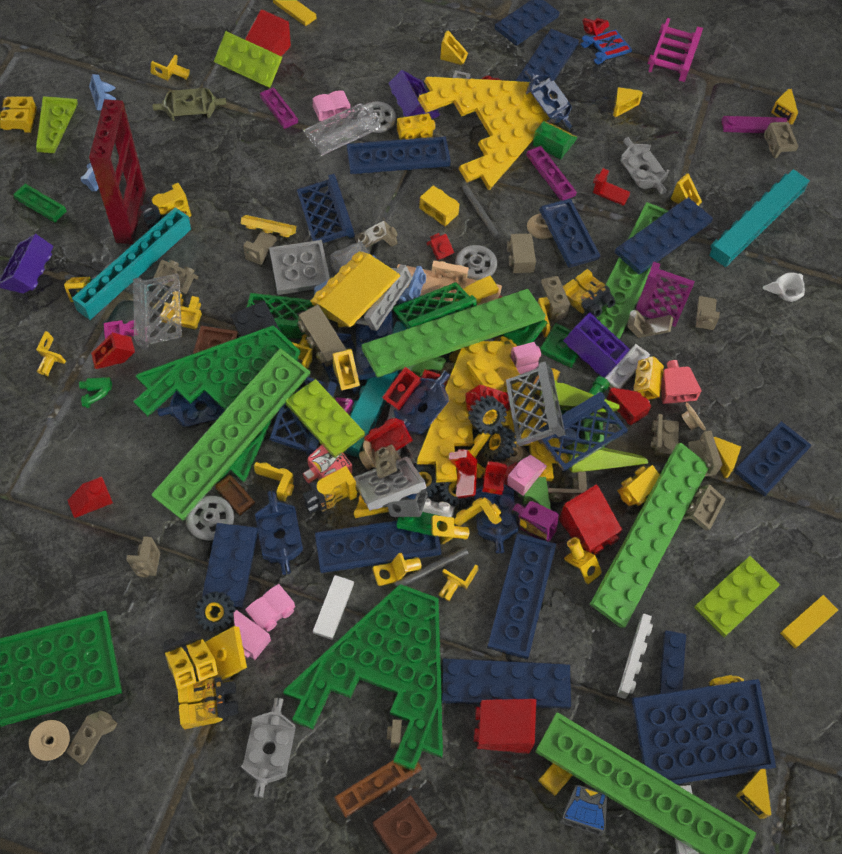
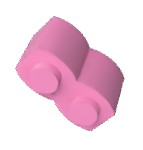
(330, 105)
(526, 357)
(270, 608)

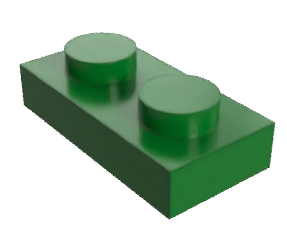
(417, 524)

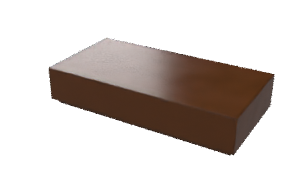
(234, 495)

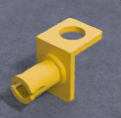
(171, 69)
(305, 351)
(49, 357)
(447, 529)
(582, 560)
(396, 569)
(454, 581)

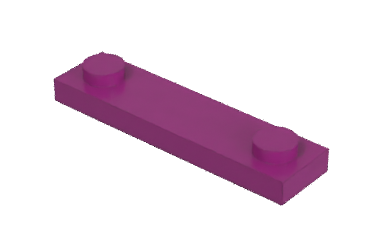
(748, 124)
(551, 173)

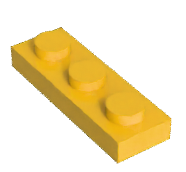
(268, 225)

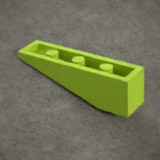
(571, 397)
(603, 459)

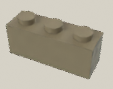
(320, 334)

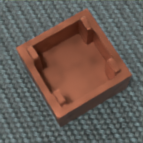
(211, 337)
(404, 828)

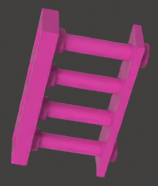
(685, 58)

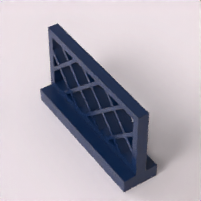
(338, 203)
(575, 416)
(311, 441)

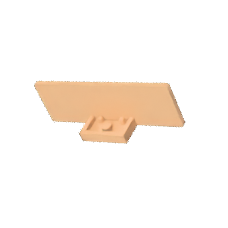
(445, 274)

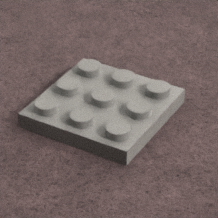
(299, 266)
(390, 488)

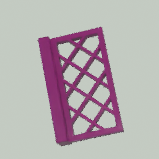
(650, 292)

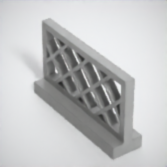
(380, 309)

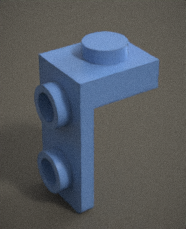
(415, 286)

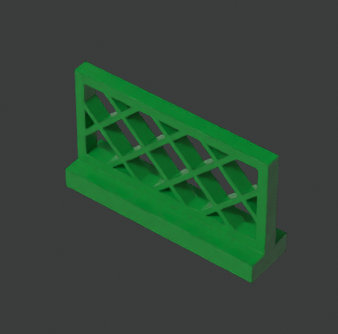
(434, 313)
(287, 327)

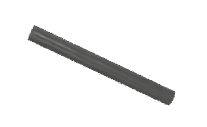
(481, 212)
(432, 567)

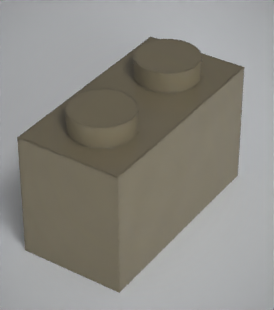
(521, 253)

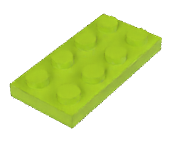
(248, 59)
(325, 418)
(737, 596)

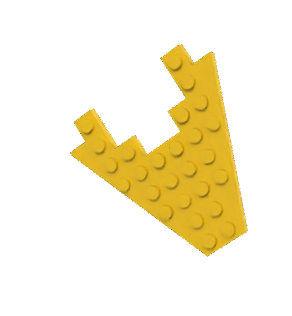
(503, 110)
(453, 424)

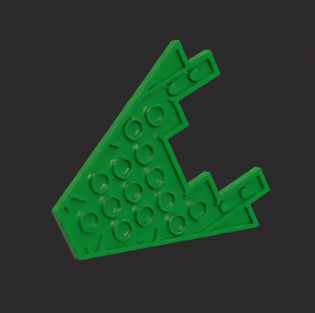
(222, 374)
(393, 650)

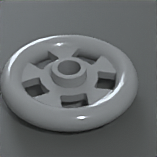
(384, 107)
(476, 258)
(205, 533)

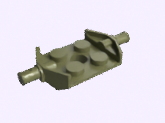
(202, 102)

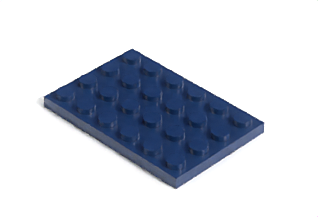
(704, 732)

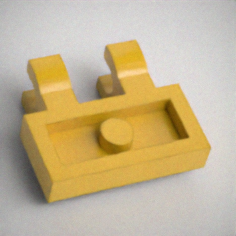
(189, 316)

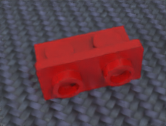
(392, 432)

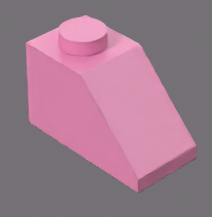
(525, 474)
(253, 637)

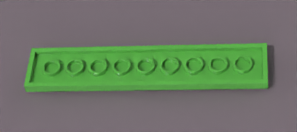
(625, 282)
(452, 332)
(230, 434)
(649, 536)
(642, 790)

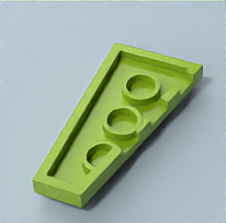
(53, 122)

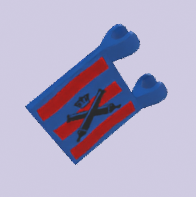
(608, 44)

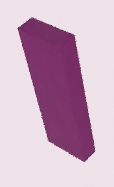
(278, 108)

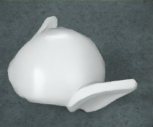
(788, 286)

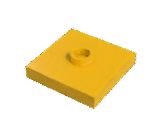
(228, 652)

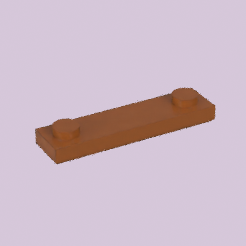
(373, 787)

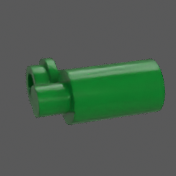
(102, 385)

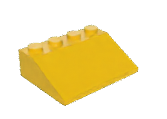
(354, 288)

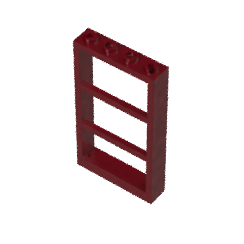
(125, 212)

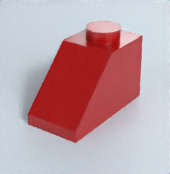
(113, 351)
(401, 388)
(631, 404)
(89, 497)

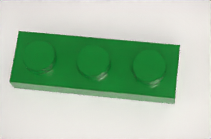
(40, 202)

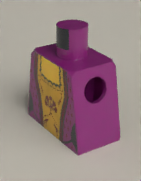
(537, 520)

